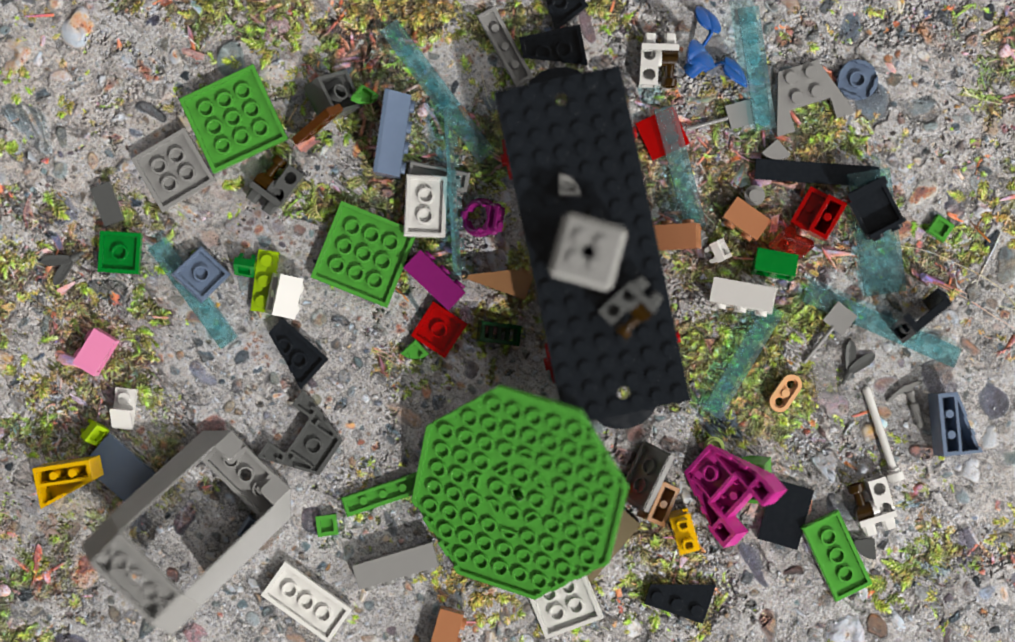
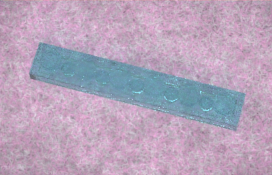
(756, 68)
(679, 164)
(207, 311)
(741, 363)

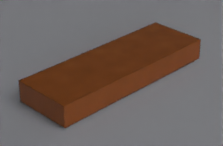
(317, 124)

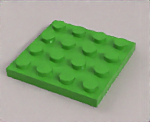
(233, 119)
(363, 254)

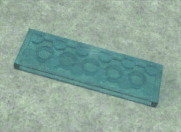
(879, 260)

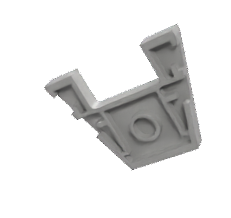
(802, 87)

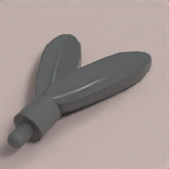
(64, 261)
(853, 365)

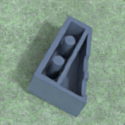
(950, 426)

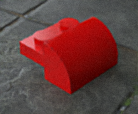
(818, 213)

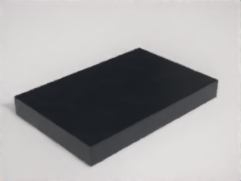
(783, 519)

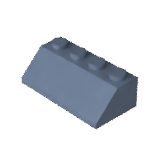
(393, 134)

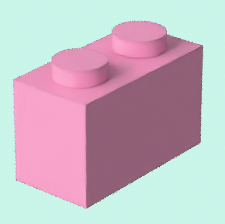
(95, 351)

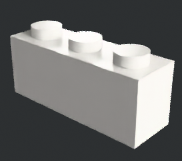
(742, 296)

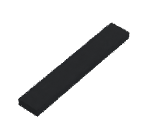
(806, 171)

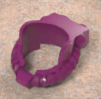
(494, 218)

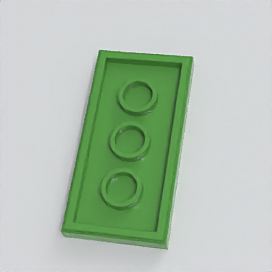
(836, 555)

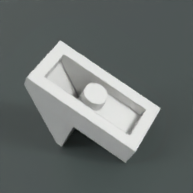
(124, 408)

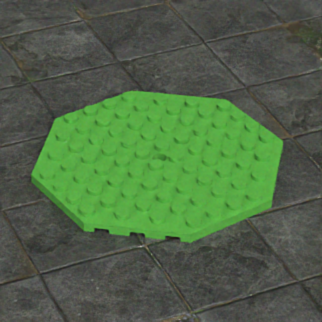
(558, 463)

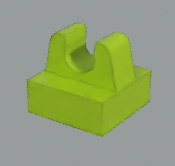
(94, 432)

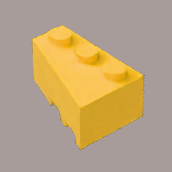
(63, 477)

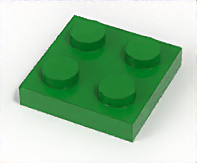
(120, 252)

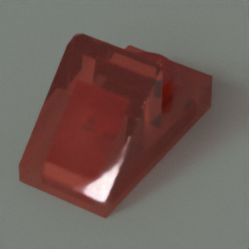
(790, 242)

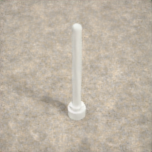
(894, 473)

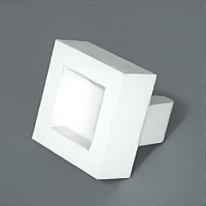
(720, 251)

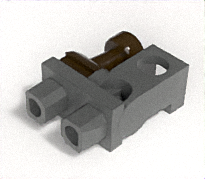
(275, 191)
(634, 302)

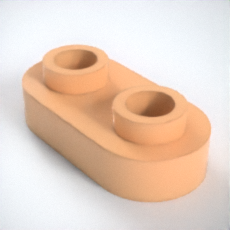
(786, 394)

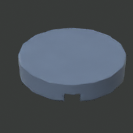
(857, 80)

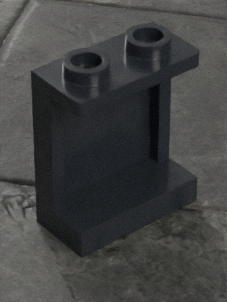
(874, 209)
(908, 326)

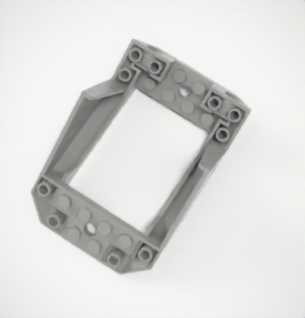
(157, 595)

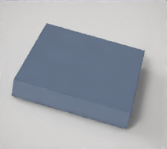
(200, 274)

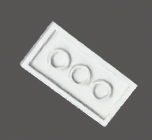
(306, 601)

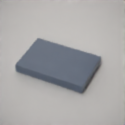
(121, 467)

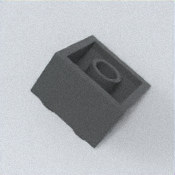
(332, 90)

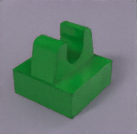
(244, 266)

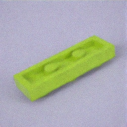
(266, 265)

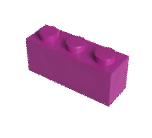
(435, 279)

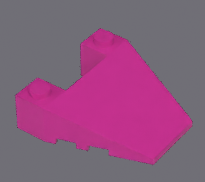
(725, 486)

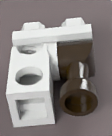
(658, 55)
(876, 510)

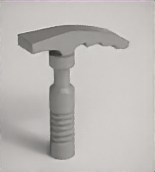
(914, 405)

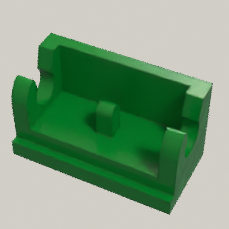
(774, 264)

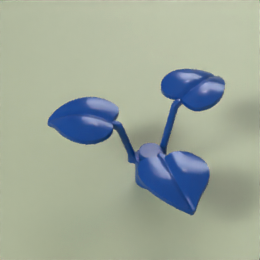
(700, 60)

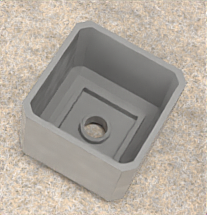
(567, 258)

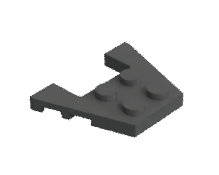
(312, 446)

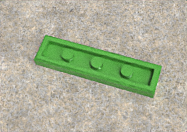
(379, 494)

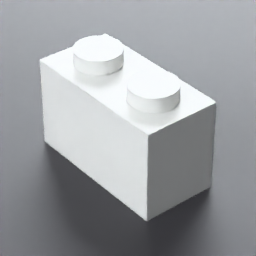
(284, 295)

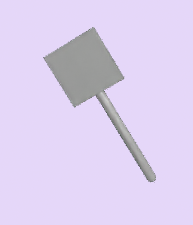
(738, 115)
(838, 319)

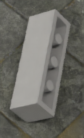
(395, 565)

